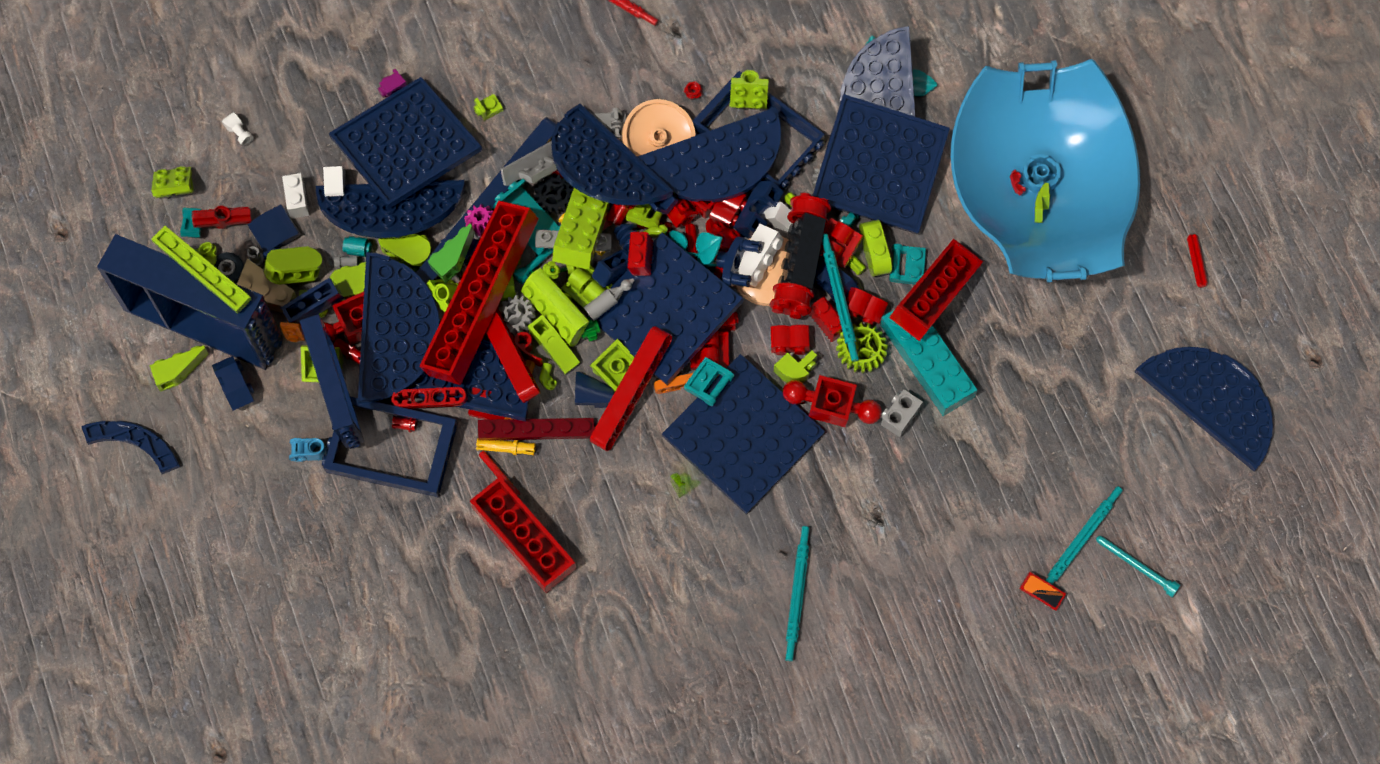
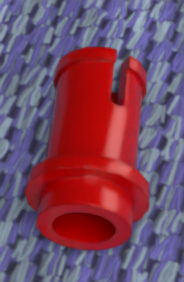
(404, 423)

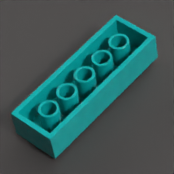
(932, 366)

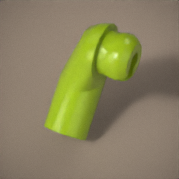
(654, 232)
(545, 378)

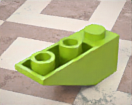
(553, 344)
(174, 370)

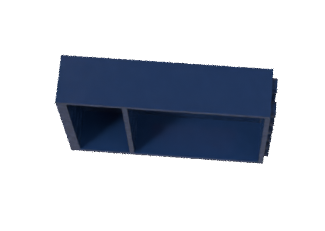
(169, 296)

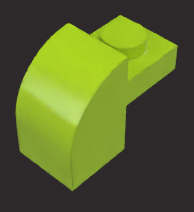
(789, 369)

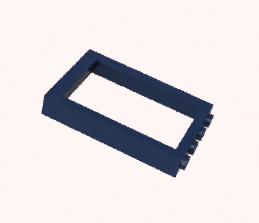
(721, 102)
(332, 381)
(438, 466)

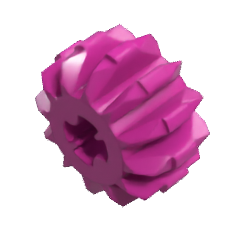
(476, 215)

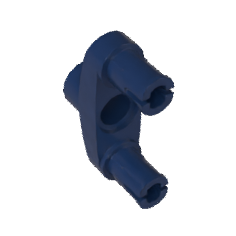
(731, 261)

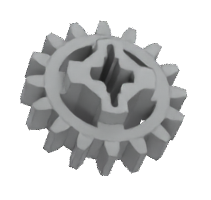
(517, 314)

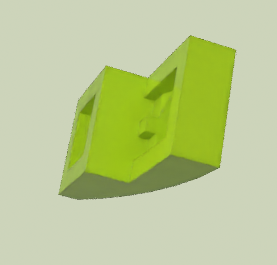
(1042, 202)

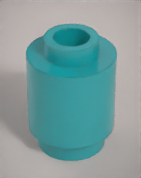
(356, 246)

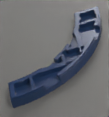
(133, 435)

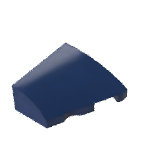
(591, 391)

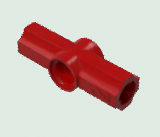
(232, 216)

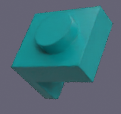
(187, 227)

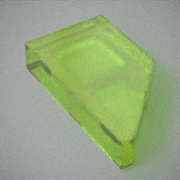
(677, 484)

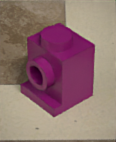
(391, 84)

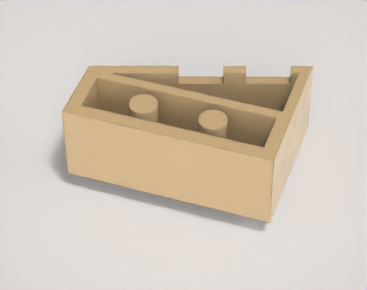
(274, 294)

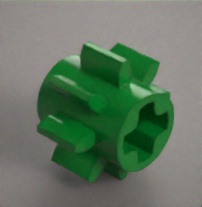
(591, 330)

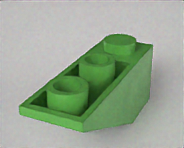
(450, 258)

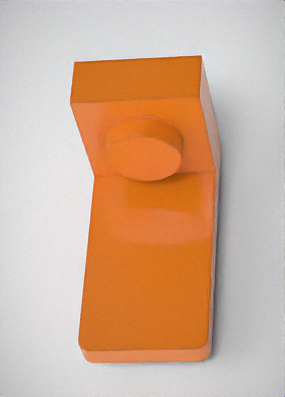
(292, 331)

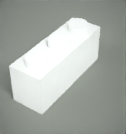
(756, 263)

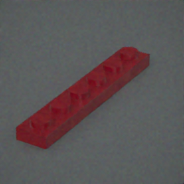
(535, 429)

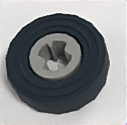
(232, 260)

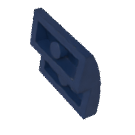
(274, 228)

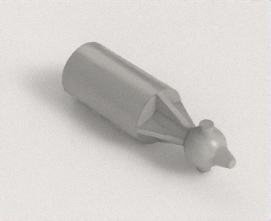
(607, 299)

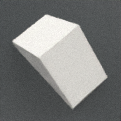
(334, 181)
(777, 216)

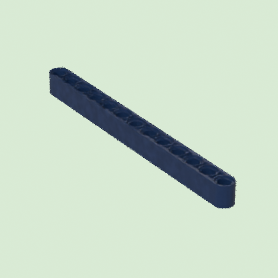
(538, 138)

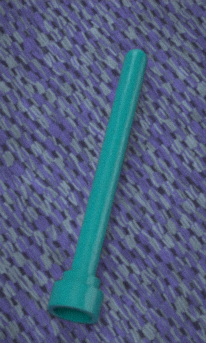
(522, 274)
(1169, 586)

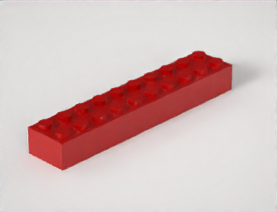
(479, 292)

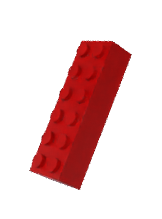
(936, 289)
(523, 534)

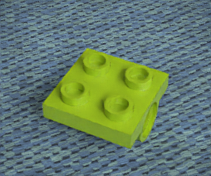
(749, 91)
(172, 181)
(583, 287)
(442, 291)

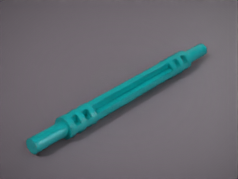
(839, 296)
(1083, 536)
(797, 593)

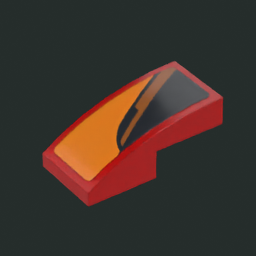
(1042, 591)

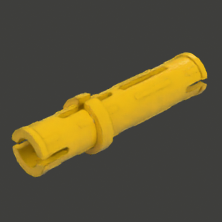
(506, 446)

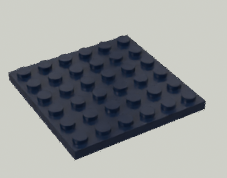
(405, 142)
(880, 163)
(676, 298)
(745, 437)

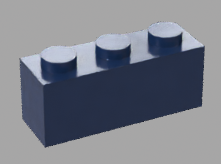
(313, 301)

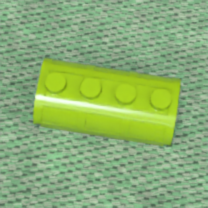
(555, 306)

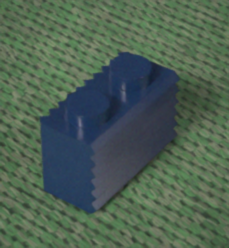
(611, 268)

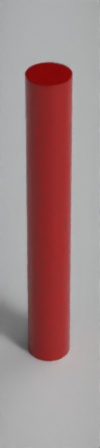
(497, 471)

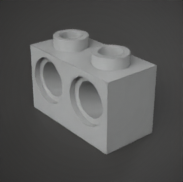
(905, 415)

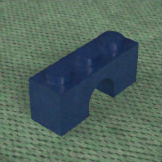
(764, 195)

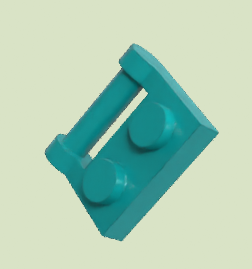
(913, 265)
(703, 378)

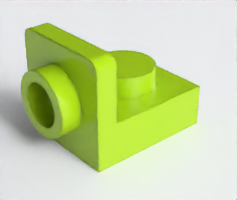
(487, 107)

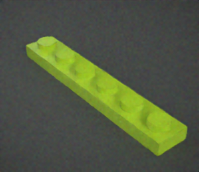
(201, 269)

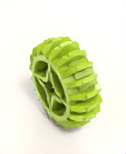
(874, 358)

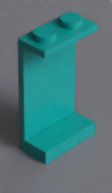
(519, 196)

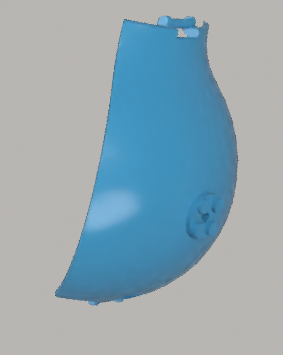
(1078, 145)

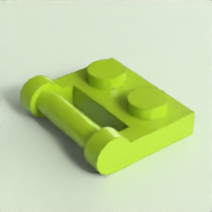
(640, 214)

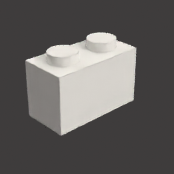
(295, 195)

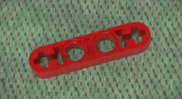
(429, 397)

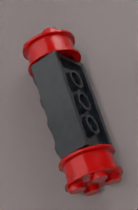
(803, 249)

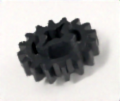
(554, 193)

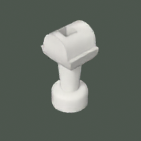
(233, 124)

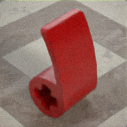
(526, 349)

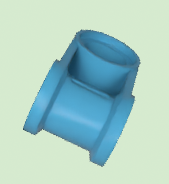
(303, 449)

